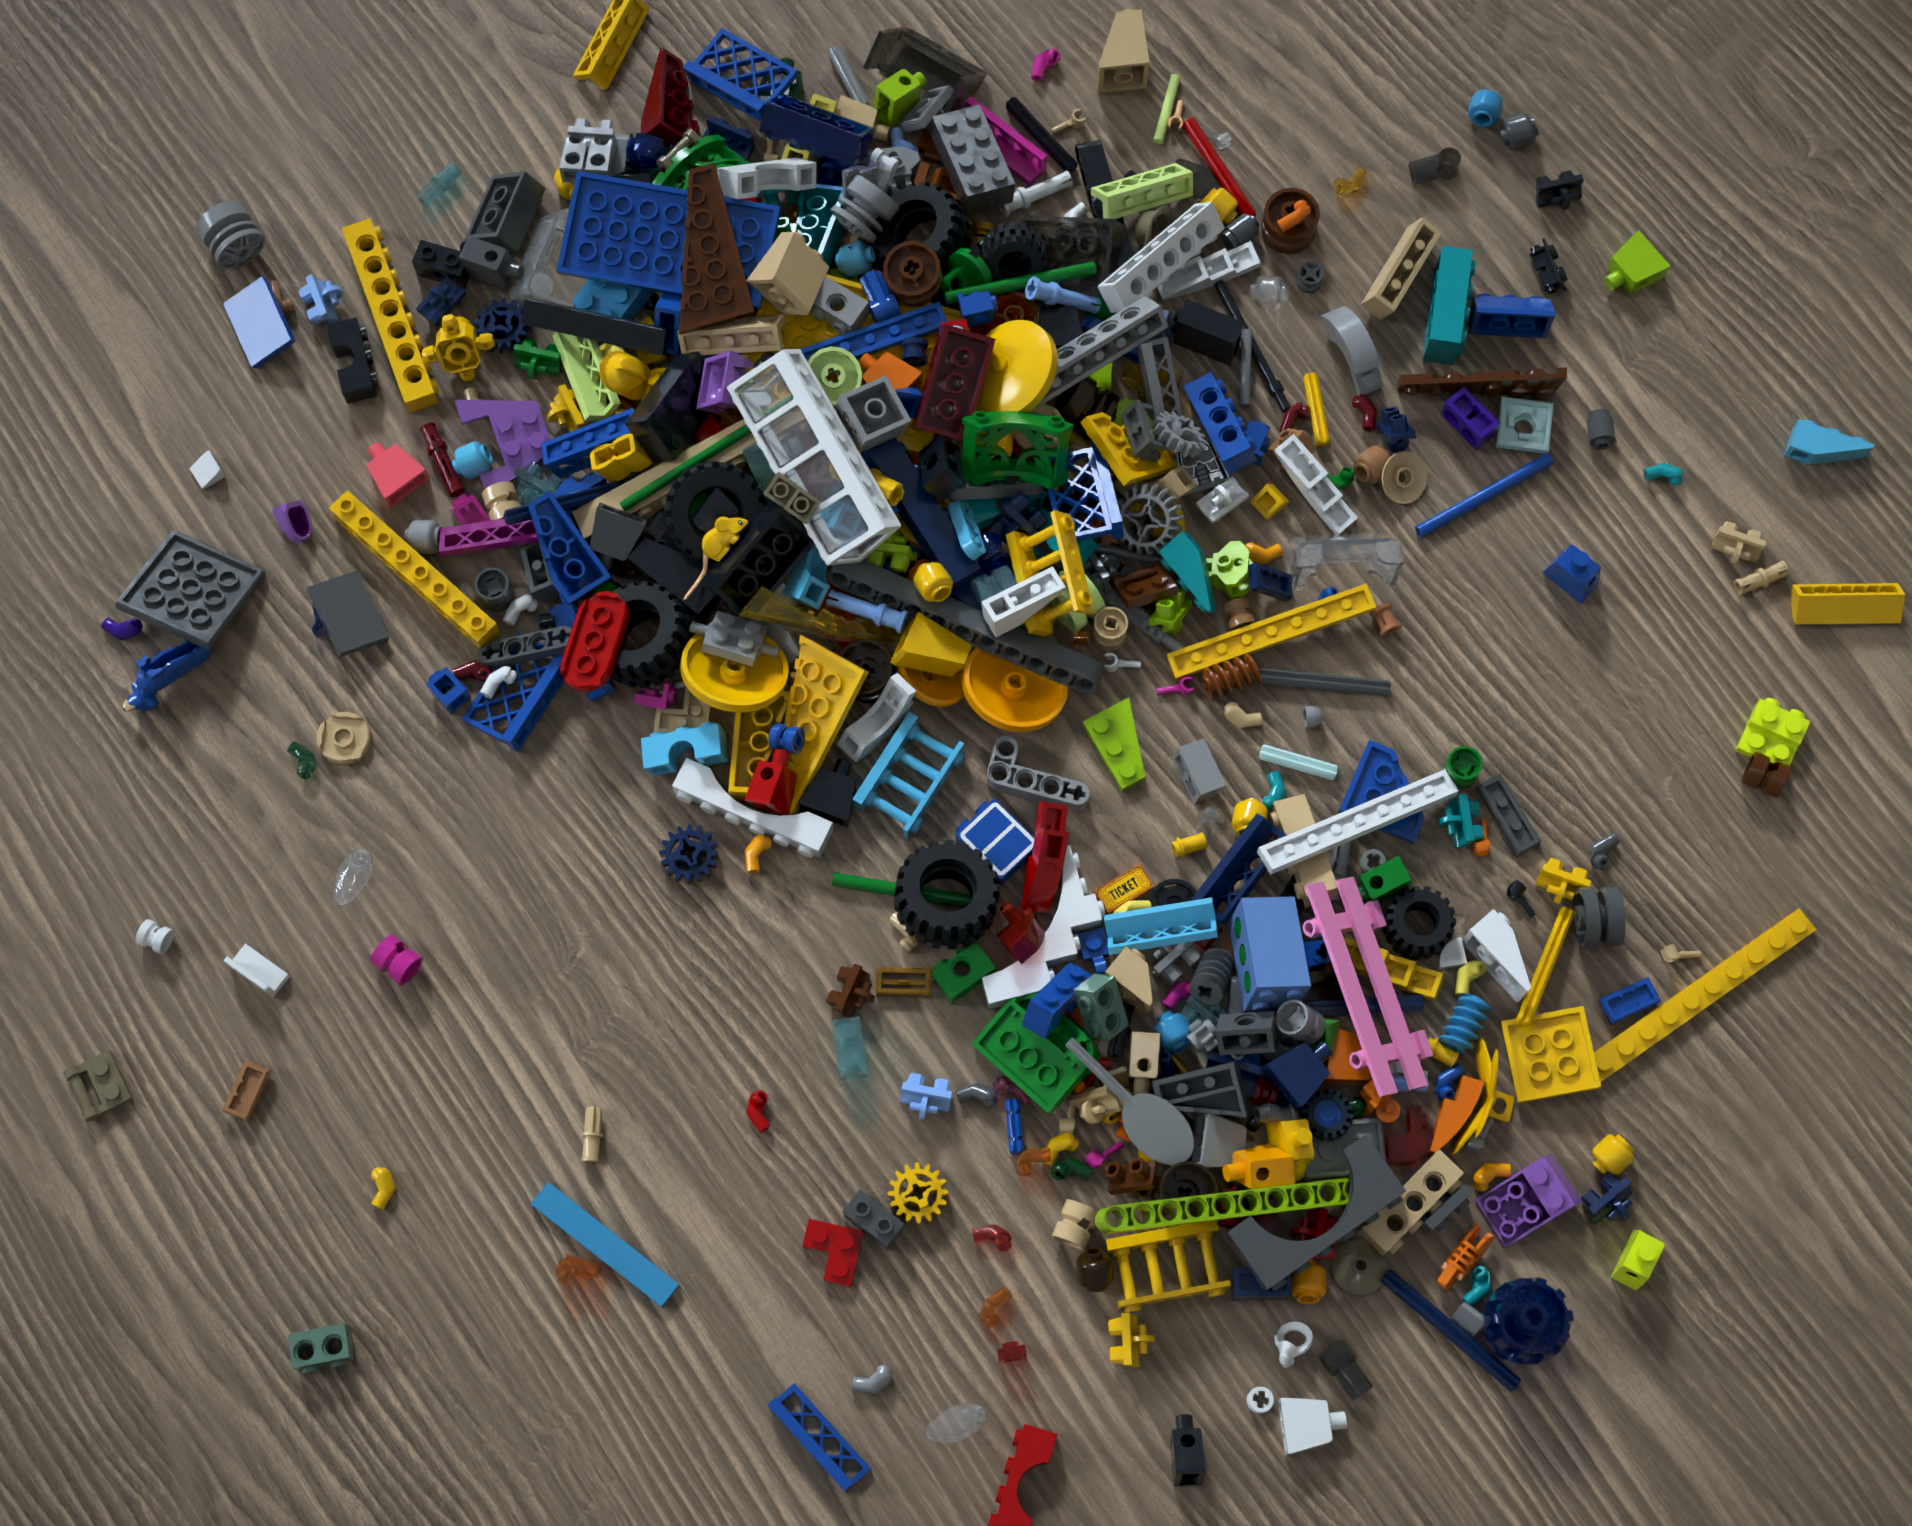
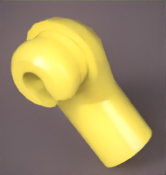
(1467, 974)

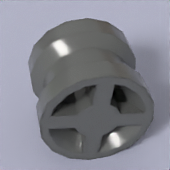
(1312, 271)

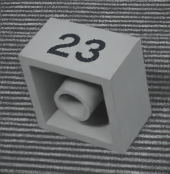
(872, 414)

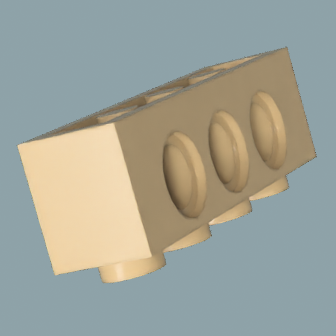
(1437, 1167)

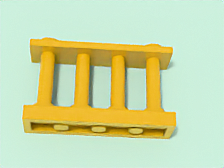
(1026, 566)
(1149, 1243)

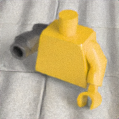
(1288, 1133)

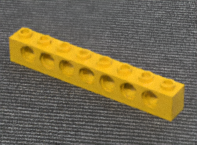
(358, 238)
(414, 570)

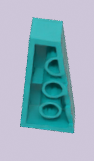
(817, 222)

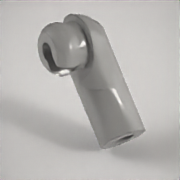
(875, 1383)

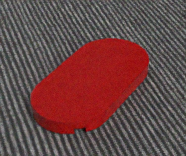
(595, 641)

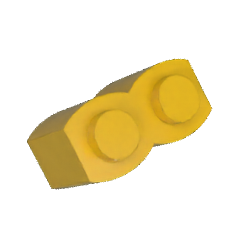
(619, 459)

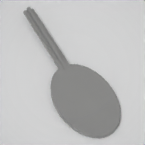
(1149, 1120)

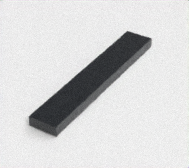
(595, 326)

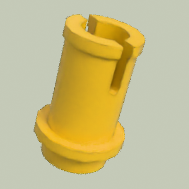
(1188, 845)
(1443, 1053)

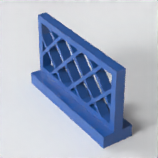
(725, 88)
(1105, 495)
(532, 709)

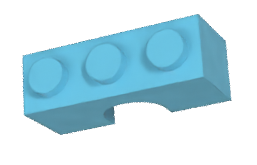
(663, 749)

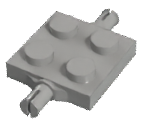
(734, 639)

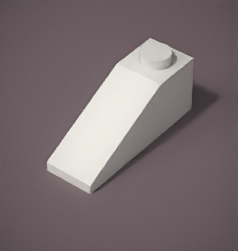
(1021, 601)

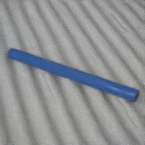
(1484, 495)

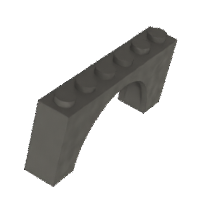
(1371, 1189)

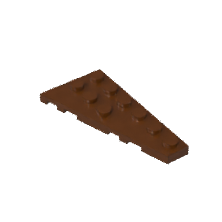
(712, 267)
(1488, 383)

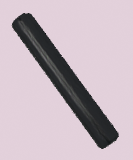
(1041, 135)

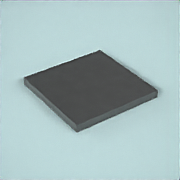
(190, 589)

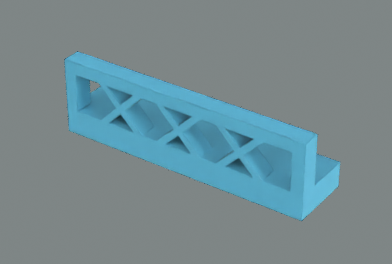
(1160, 924)

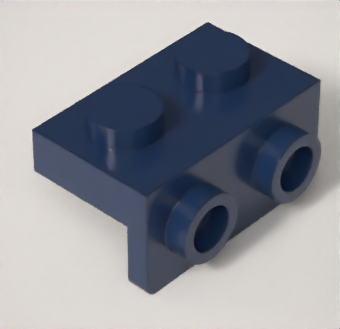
(737, 139)

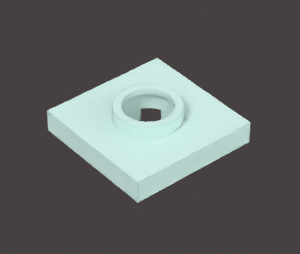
(1536, 413)

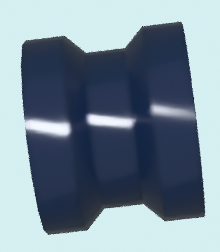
(914, 351)

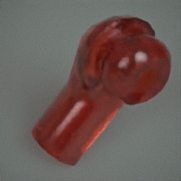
(994, 1233)

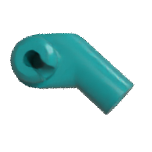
(1664, 470)
(1278, 789)
(1480, 1286)

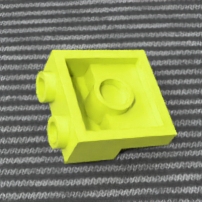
(1773, 731)

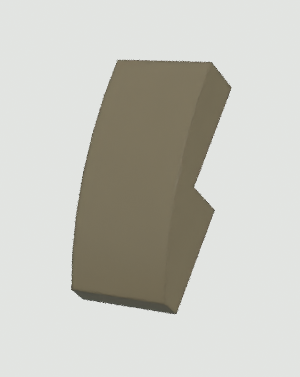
(792, 497)

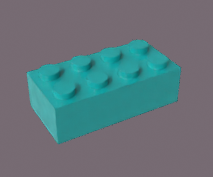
(1449, 305)

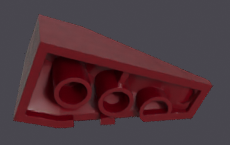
(667, 106)

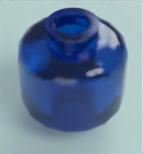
(996, 552)

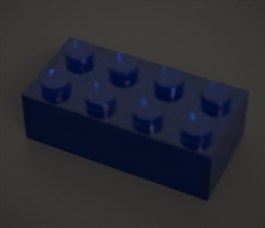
(816, 130)

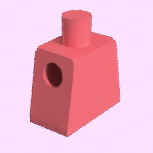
(395, 472)

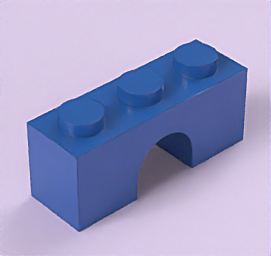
(1053, 999)

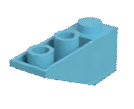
(1817, 444)

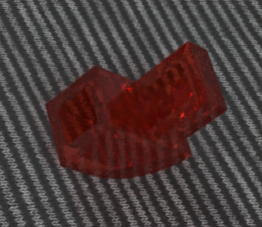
(1022, 934)
(1409, 1147)

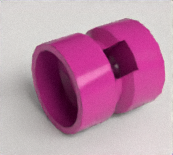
(400, 962)

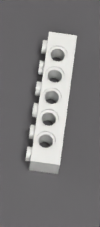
(1162, 257)

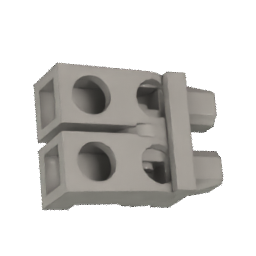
(588, 149)

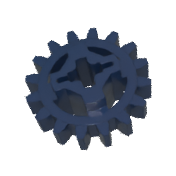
(505, 315)
(699, 850)

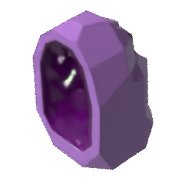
(294, 521)

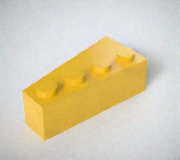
(752, 743)

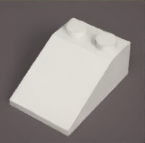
(1496, 946)

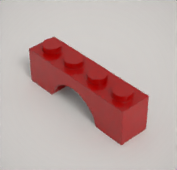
(1033, 1449)

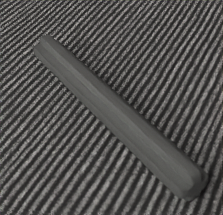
(1325, 682)

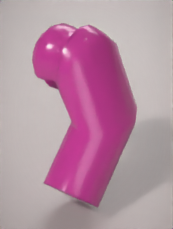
(1044, 61)
(1178, 991)

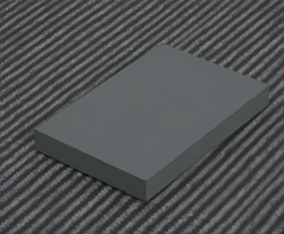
(348, 613)

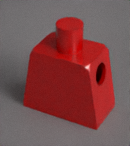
(773, 785)

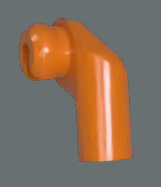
(1301, 211)

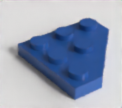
(1376, 776)

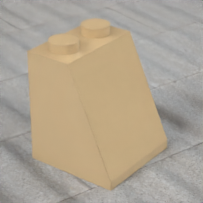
(1125, 54)
(790, 274)

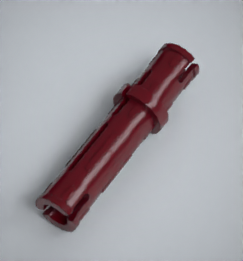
(431, 434)

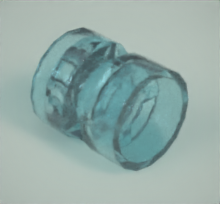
(988, 586)

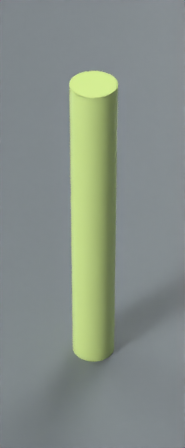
(1166, 109)

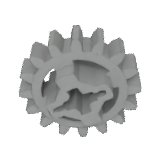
(1179, 434)

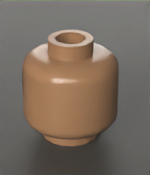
(1370, 464)

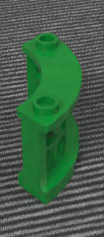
(706, 151)
(1036, 472)

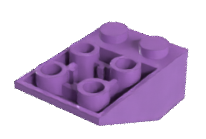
(1528, 1200)

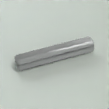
(847, 75)

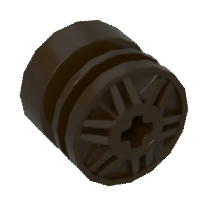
(1082, 401)
(872, 657)
(1186, 1177)

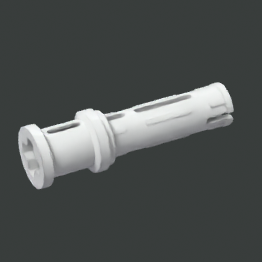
(1024, 197)

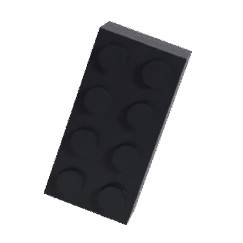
(668, 412)
(759, 558)

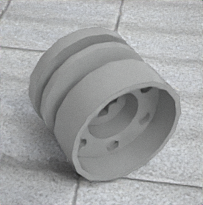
(866, 206)
(230, 234)

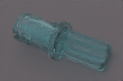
(438, 184)

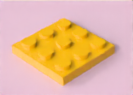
(1551, 1055)

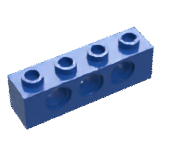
(1233, 454)

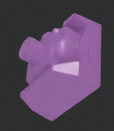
(717, 375)

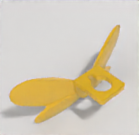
(1488, 1073)

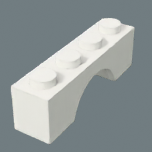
(785, 174)

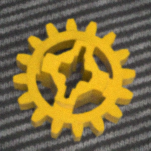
(930, 1188)

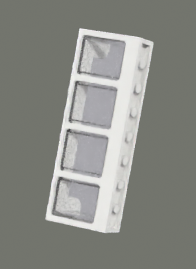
(814, 450)

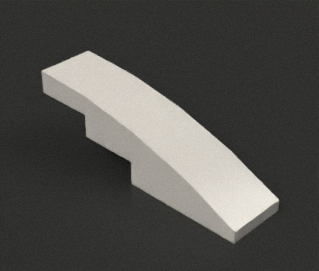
(1205, 272)
(1314, 485)

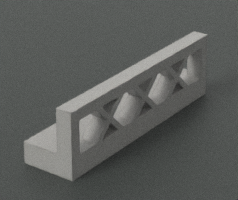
(1149, 370)

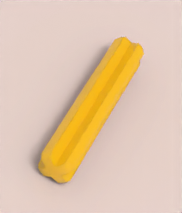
(1317, 411)

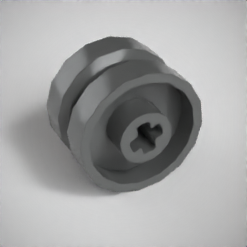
(1599, 916)

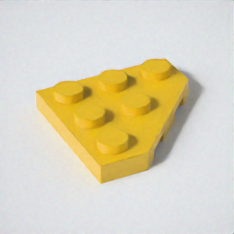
(1117, 451)

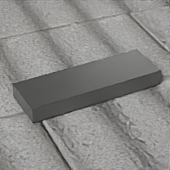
(1508, 815)

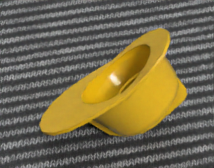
(624, 374)

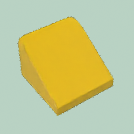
(1269, 501)

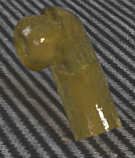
(1351, 185)

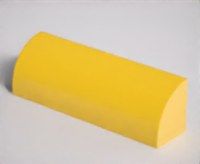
(1847, 603)

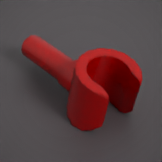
(1105, 1063)

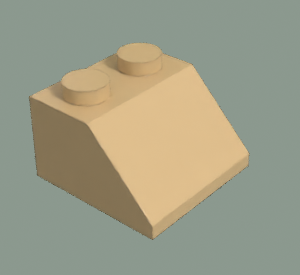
(1133, 979)

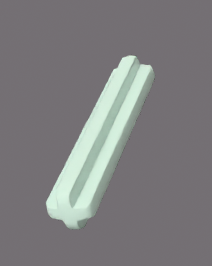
(1298, 762)

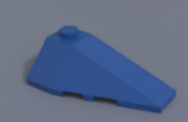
(568, 557)

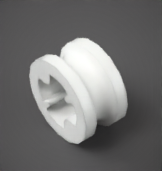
(1371, 853)
(1267, 1394)

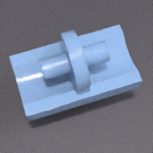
(325, 298)
(926, 1098)

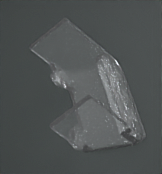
(537, 260)

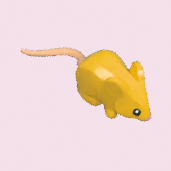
(717, 543)

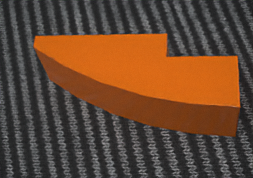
(1455, 1112)

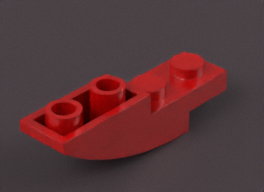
(1047, 858)

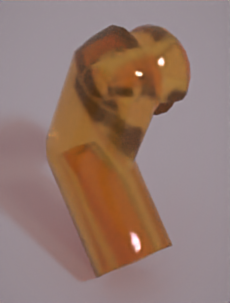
(1029, 1157)
(991, 1304)

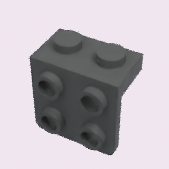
(1438, 1220)

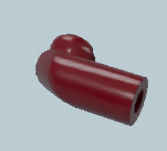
(1369, 410)
(1292, 414)
(472, 669)

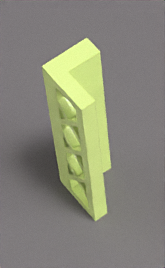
(1144, 191)
(584, 376)

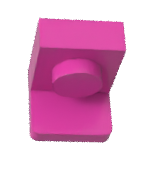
(468, 510)
(652, 698)

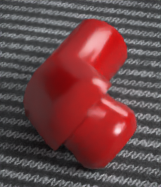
(755, 1110)

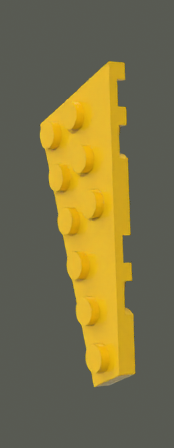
(819, 704)

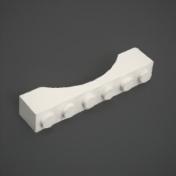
(802, 830)

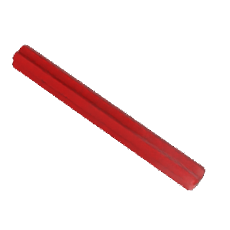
(1217, 166)

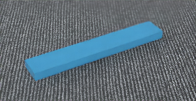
(605, 1244)

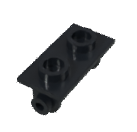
(1553, 276)

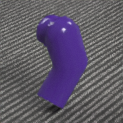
(123, 630)

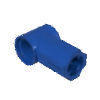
(881, 302)

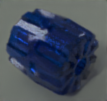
(1511, 1333)

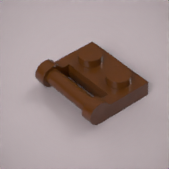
(1144, 591)

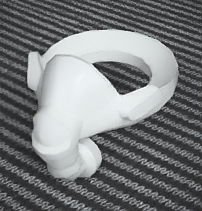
(1288, 1350)

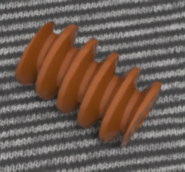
(1230, 675)

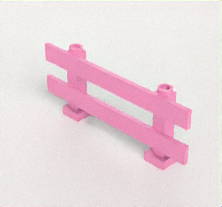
(1364, 921)

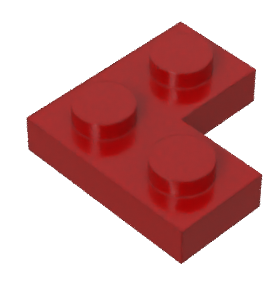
(841, 1244)

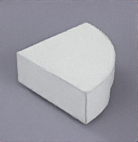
(1452, 955)

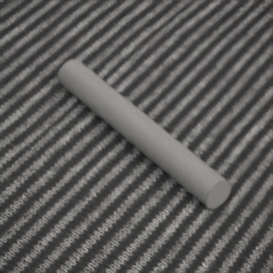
(1245, 377)

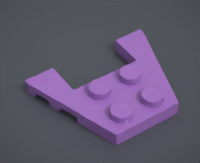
(517, 429)

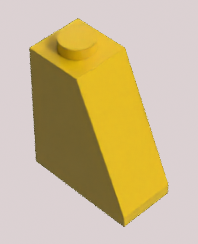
(930, 648)

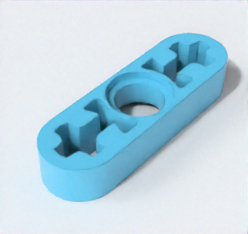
(966, 528)

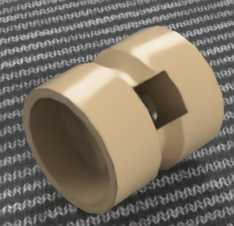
(500, 498)
(1110, 628)
(1075, 1225)

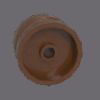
(1296, 238)
(908, 259)

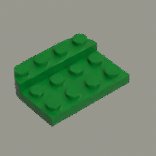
(1035, 1064)

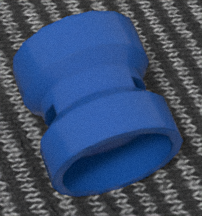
(786, 738)

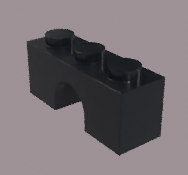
(357, 380)

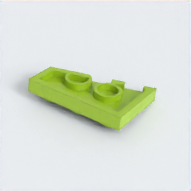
(1117, 743)

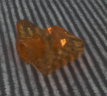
(582, 1268)

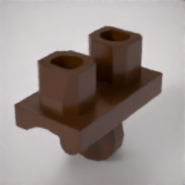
(854, 992)
(1134, 1177)

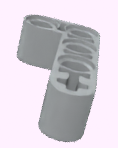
(1039, 780)

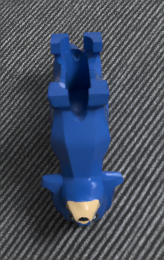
(161, 672)

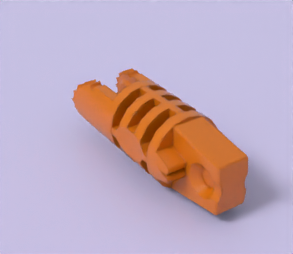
(1463, 1258)

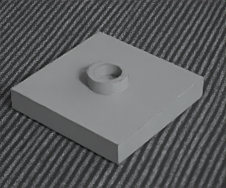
(925, 108)

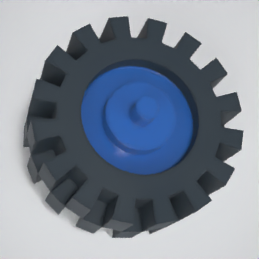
(1328, 1114)

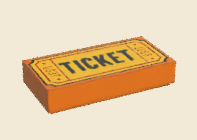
(1124, 888)

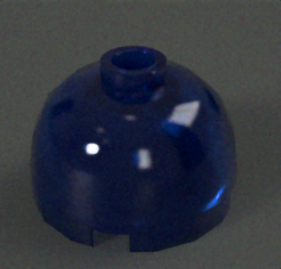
(645, 150)

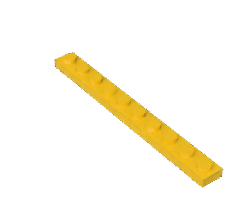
(1702, 993)

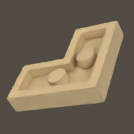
(692, 715)

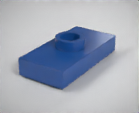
(1629, 1001)

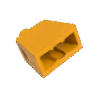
(1261, 1167)

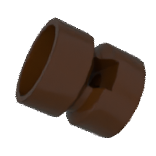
(1765, 774)

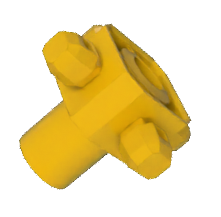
(458, 347)

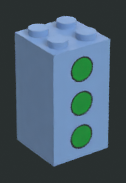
(1268, 953)

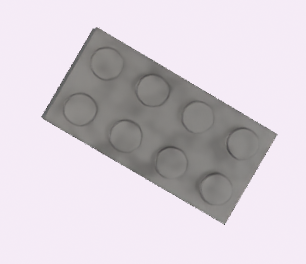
(972, 159)

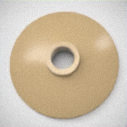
(1412, 479)

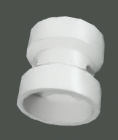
(152, 935)

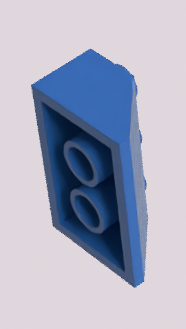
(1510, 316)

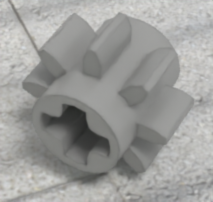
(1202, 1035)

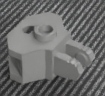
(907, 168)

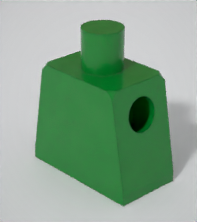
(1390, 875)

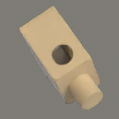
(864, 114)
(1146, 1047)

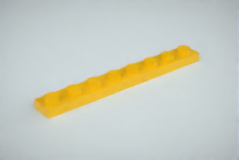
(1271, 631)

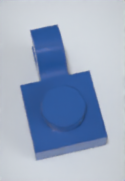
(1094, 948)

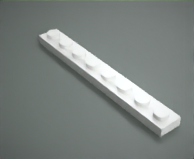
(1357, 821)

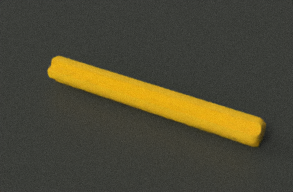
(1545, 966)

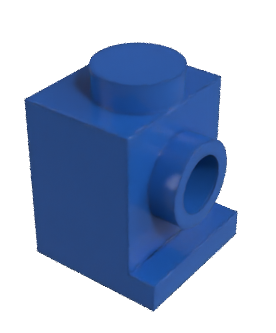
(977, 307)
(1259, 433)
(452, 699)

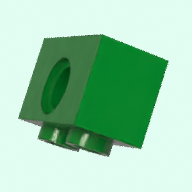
(955, 986)

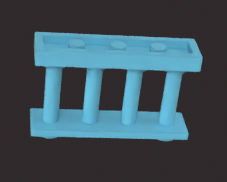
(896, 752)

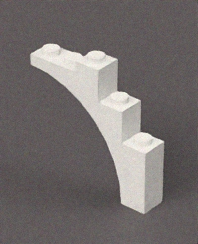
(1059, 945)

